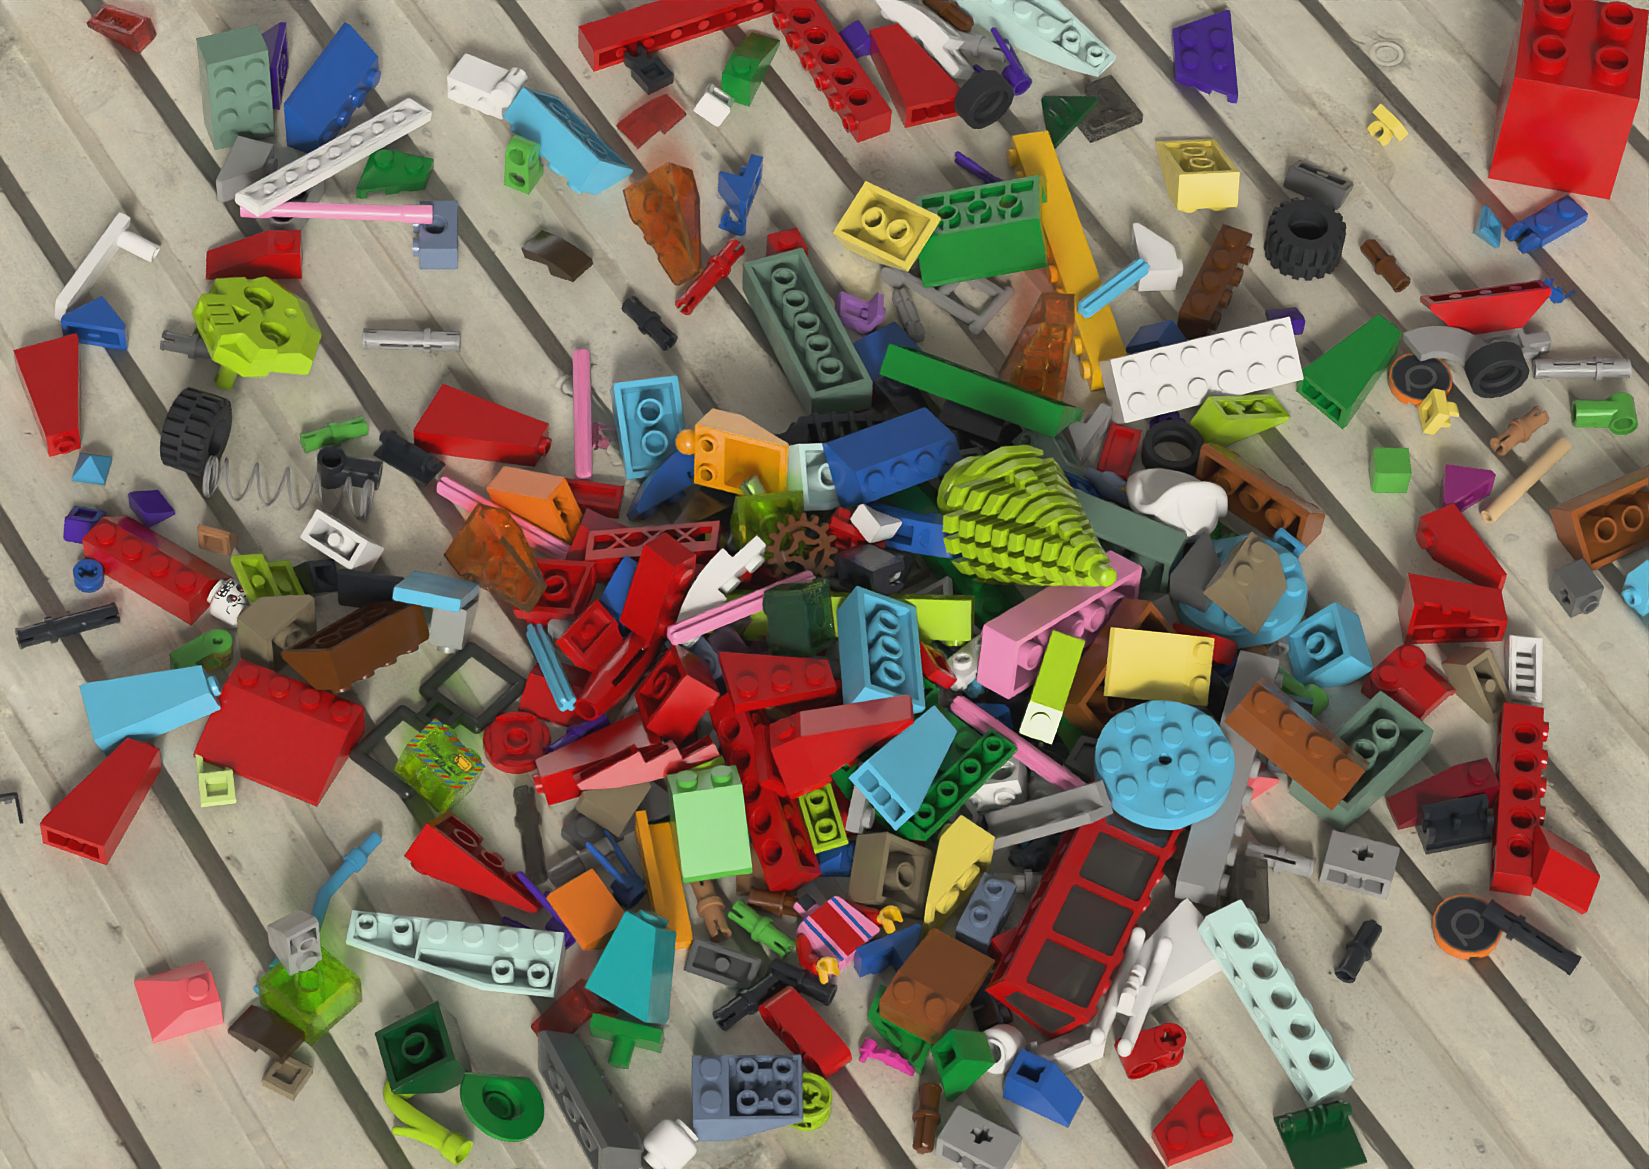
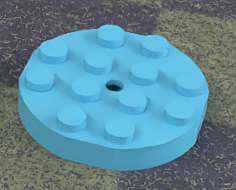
(1281, 620)
(1157, 793)

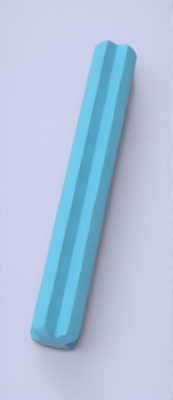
(551, 667)

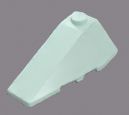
(811, 473)

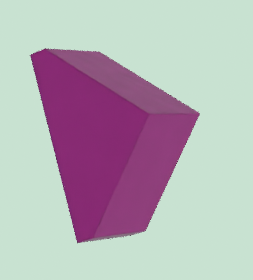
(1465, 486)

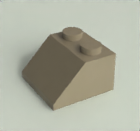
(1248, 583)
(273, 626)
(891, 873)

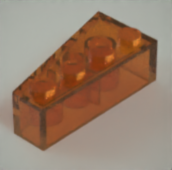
(1043, 347)

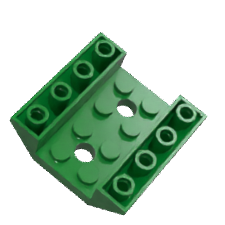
(985, 231)
(961, 774)

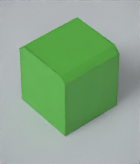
(1390, 470)

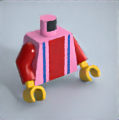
(833, 932)

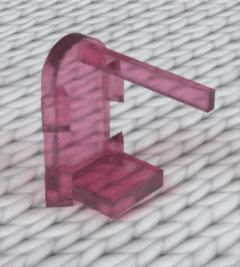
(597, 440)

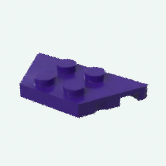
(1206, 55)

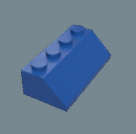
(330, 91)
(890, 457)

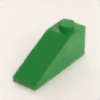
(748, 67)

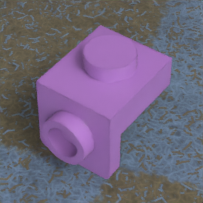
(859, 313)

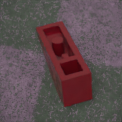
(1453, 783)

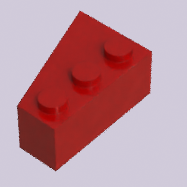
(658, 587)
(1450, 612)

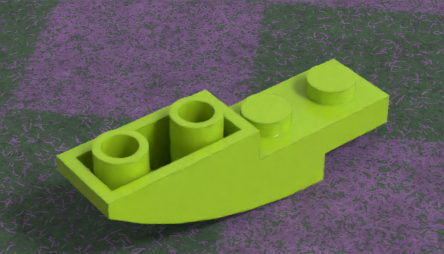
(823, 819)

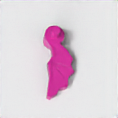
(869, 1050)

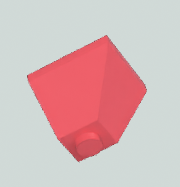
(179, 1001)

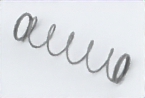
(365, 502)

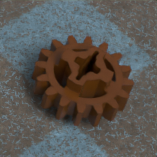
(794, 534)

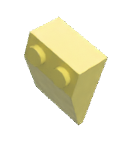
(1198, 174)
(885, 227)
(1158, 666)
(959, 865)

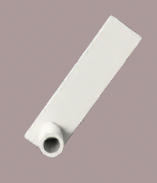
(113, 239)

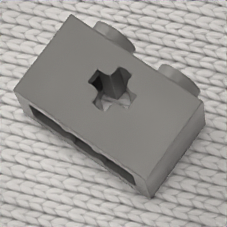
(1359, 864)
(962, 1137)

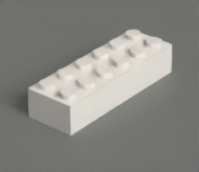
(1200, 368)

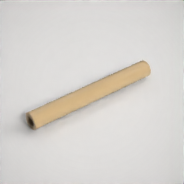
(1525, 480)

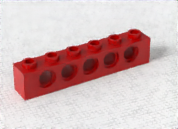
(833, 68)
(1517, 725)
(772, 820)

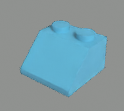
(1329, 648)

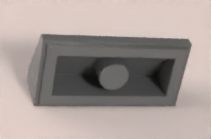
(1317, 184)
(723, 964)

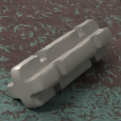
(908, 314)

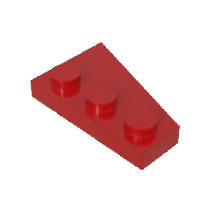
(771, 681)

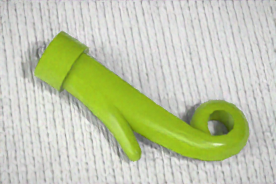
(452, 1145)

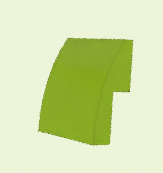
(265, 578)

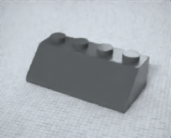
(587, 1102)

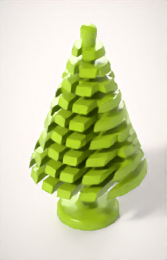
(1019, 522)

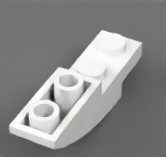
(931, 32)
(720, 577)

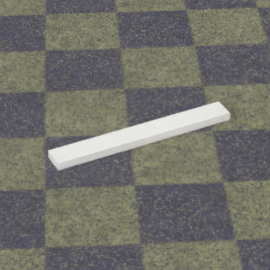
(332, 157)

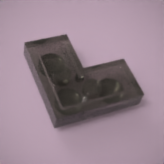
(1112, 113)

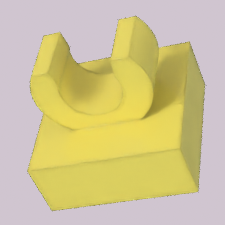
(1389, 124)
(1435, 411)

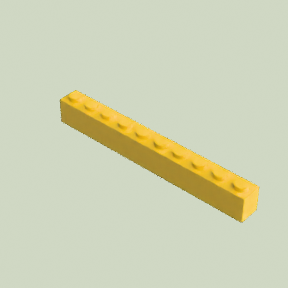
(1069, 256)

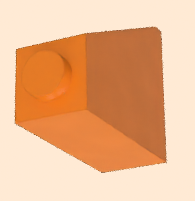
(539, 499)

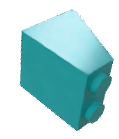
(638, 967)

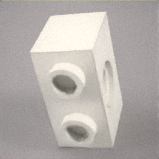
(341, 542)

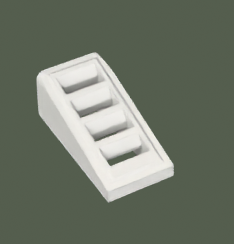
(1529, 645)

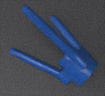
(626, 889)

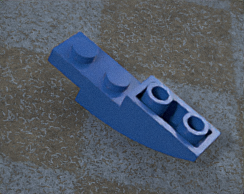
(663, 484)
(917, 532)

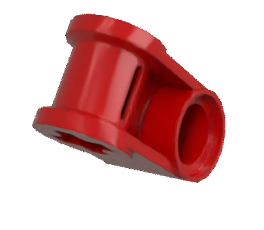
(1154, 1051)

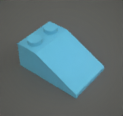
(646, 422)

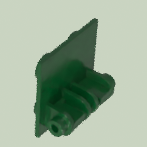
(1321, 1137)

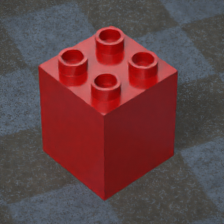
(1569, 95)

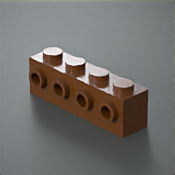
(1215, 282)

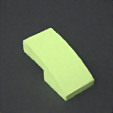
(215, 784)

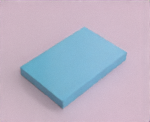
(435, 591)

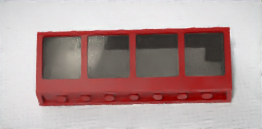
(1080, 922)

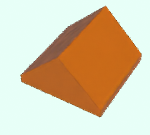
(587, 910)

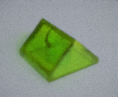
(756, 514)

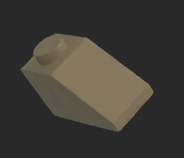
(1477, 681)

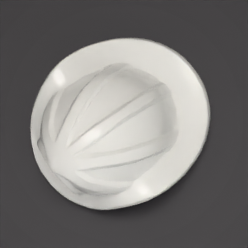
(1177, 500)

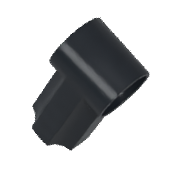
(337, 466)

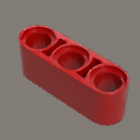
(805, 1032)

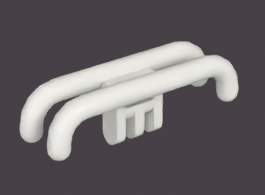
(1129, 994)

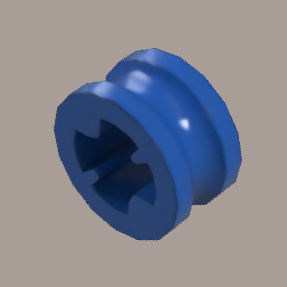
(88, 567)

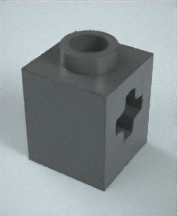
(1576, 588)

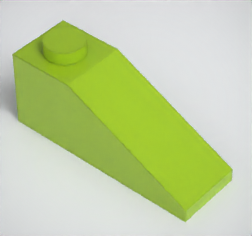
(1237, 417)
(1051, 687)

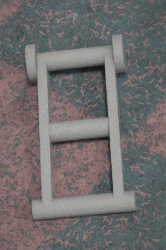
(896, 277)

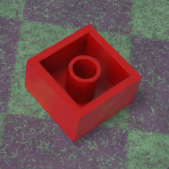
(676, 694)

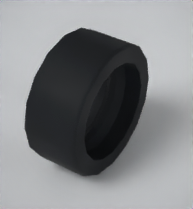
(983, 99)
(1492, 357)
(1176, 432)

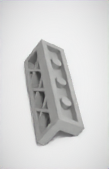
(1048, 814)

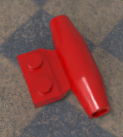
(614, 662)

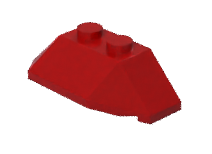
(1489, 307)

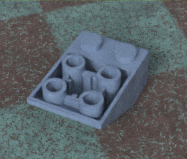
(744, 1095)

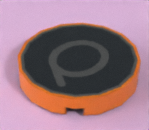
(1414, 379)
(1461, 930)

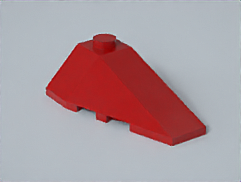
(823, 740)
(453, 854)

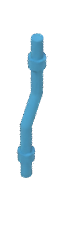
(352, 862)

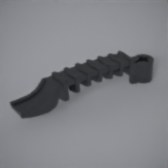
(811, 427)

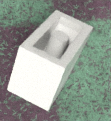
(1160, 256)

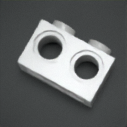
(1004, 788)

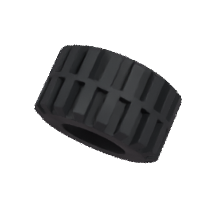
(1300, 256)
(195, 430)

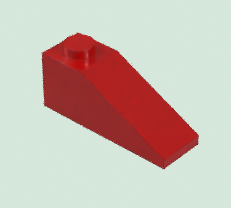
(267, 254)
(1458, 547)

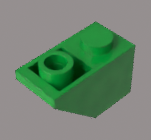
(961, 1060)

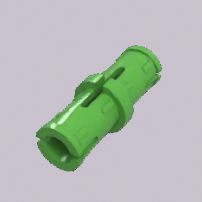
(333, 434)
(761, 929)

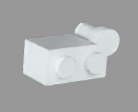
(484, 85)

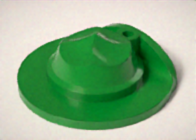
(502, 1105)

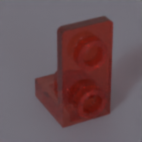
(573, 1010)

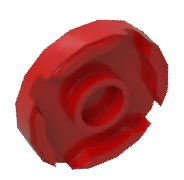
(515, 742)

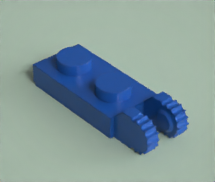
(1547, 224)

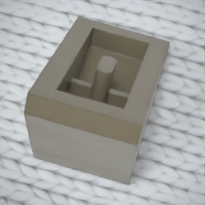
(612, 806)

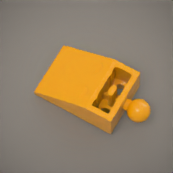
(733, 449)

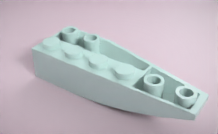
(1044, 31)
(465, 951)

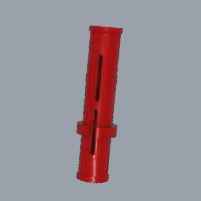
(717, 267)

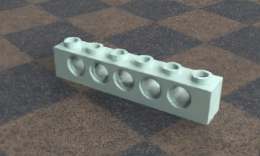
(1274, 1022)

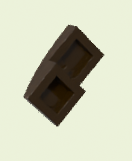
(558, 254)
(267, 1032)

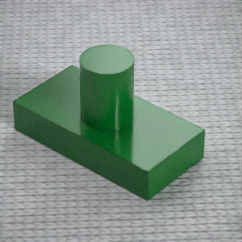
(625, 1037)

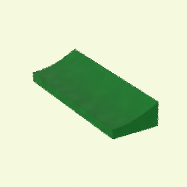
(978, 390)

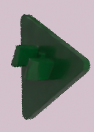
(1064, 114)

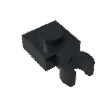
(648, 73)

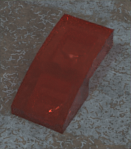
(654, 116)

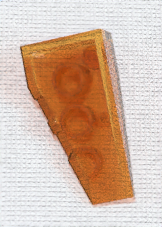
(668, 214)
(497, 557)

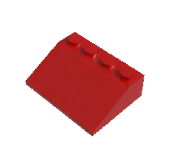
(281, 732)

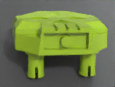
(255, 329)

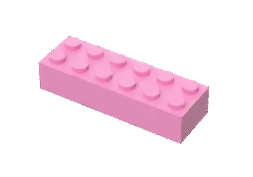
(1018, 638)

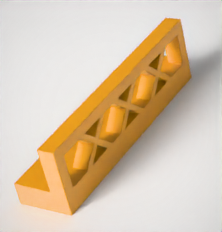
(662, 876)

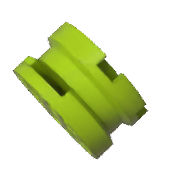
(816, 1102)

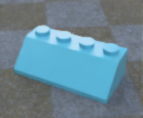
(566, 142)
(879, 649)

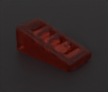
(124, 28)

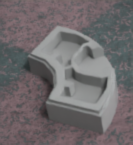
(1442, 343)

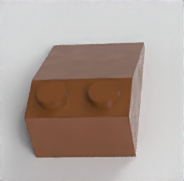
(934, 986)

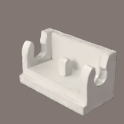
(1069, 1049)

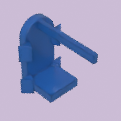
(736, 228)
(1556, 293)

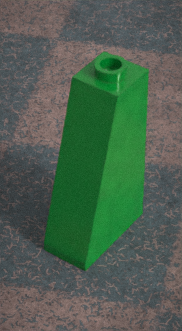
(1348, 371)

